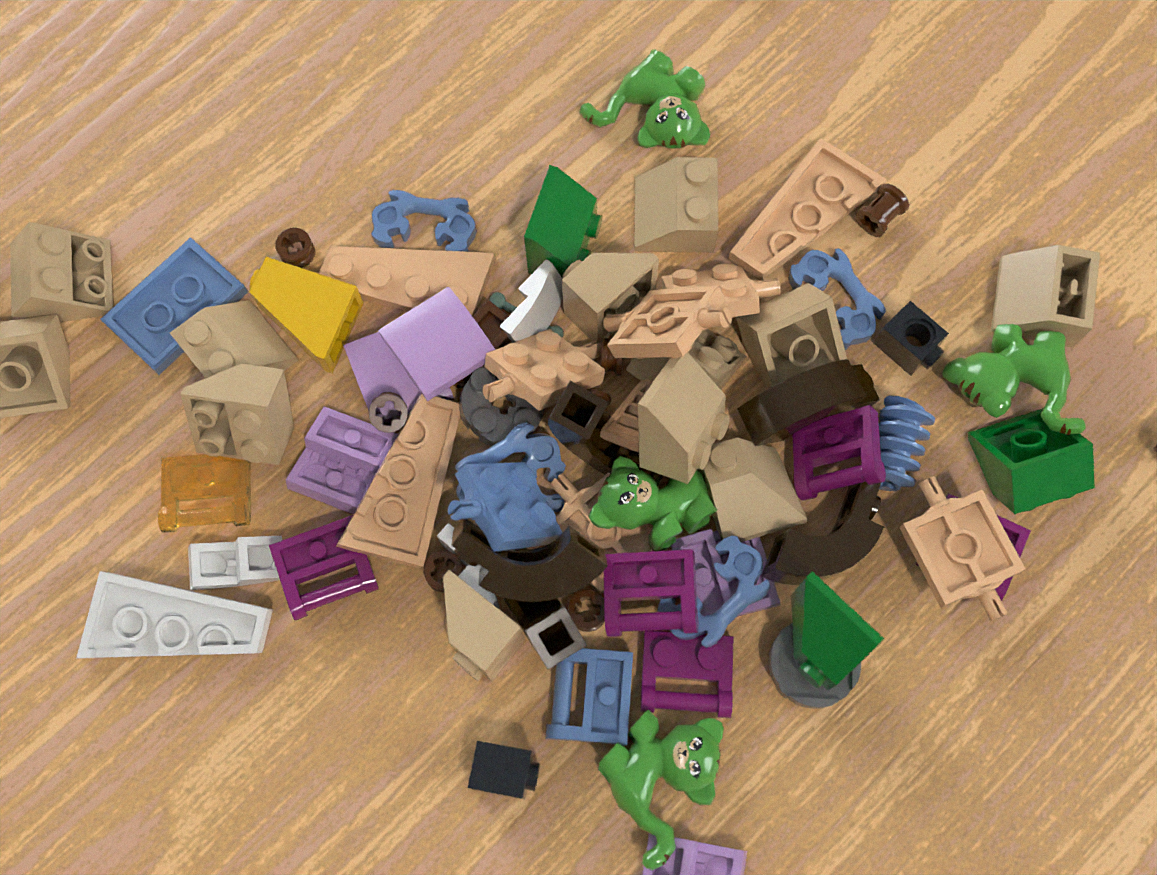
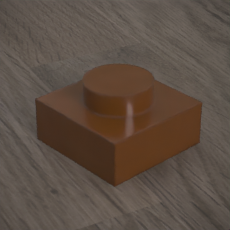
(489, 319)

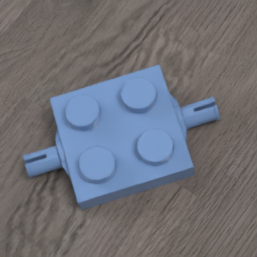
(507, 505)

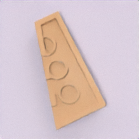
(806, 206)
(410, 276)
(405, 493)

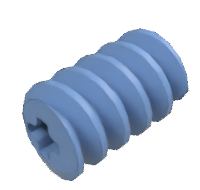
(898, 432)

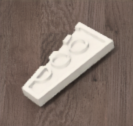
(161, 620)

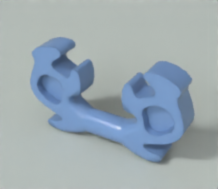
(391, 221)
(816, 269)
(540, 452)
(742, 564)

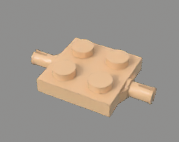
(739, 292)
(666, 322)
(541, 368)
(576, 513)
(962, 548)

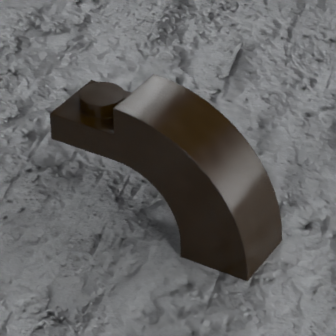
(807, 399)
(578, 426)
(849, 541)
(533, 573)
(547, 629)

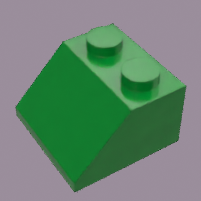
(561, 223)
(1031, 463)

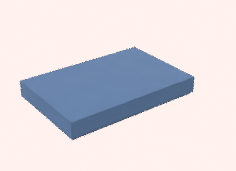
(168, 298)

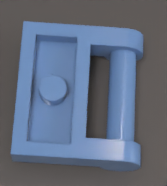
(605, 698)

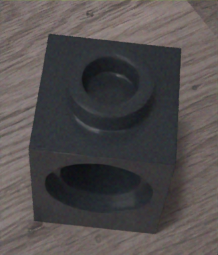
(914, 323)
(503, 770)

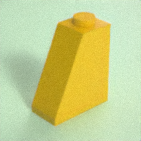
(308, 308)

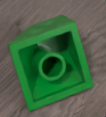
(828, 634)

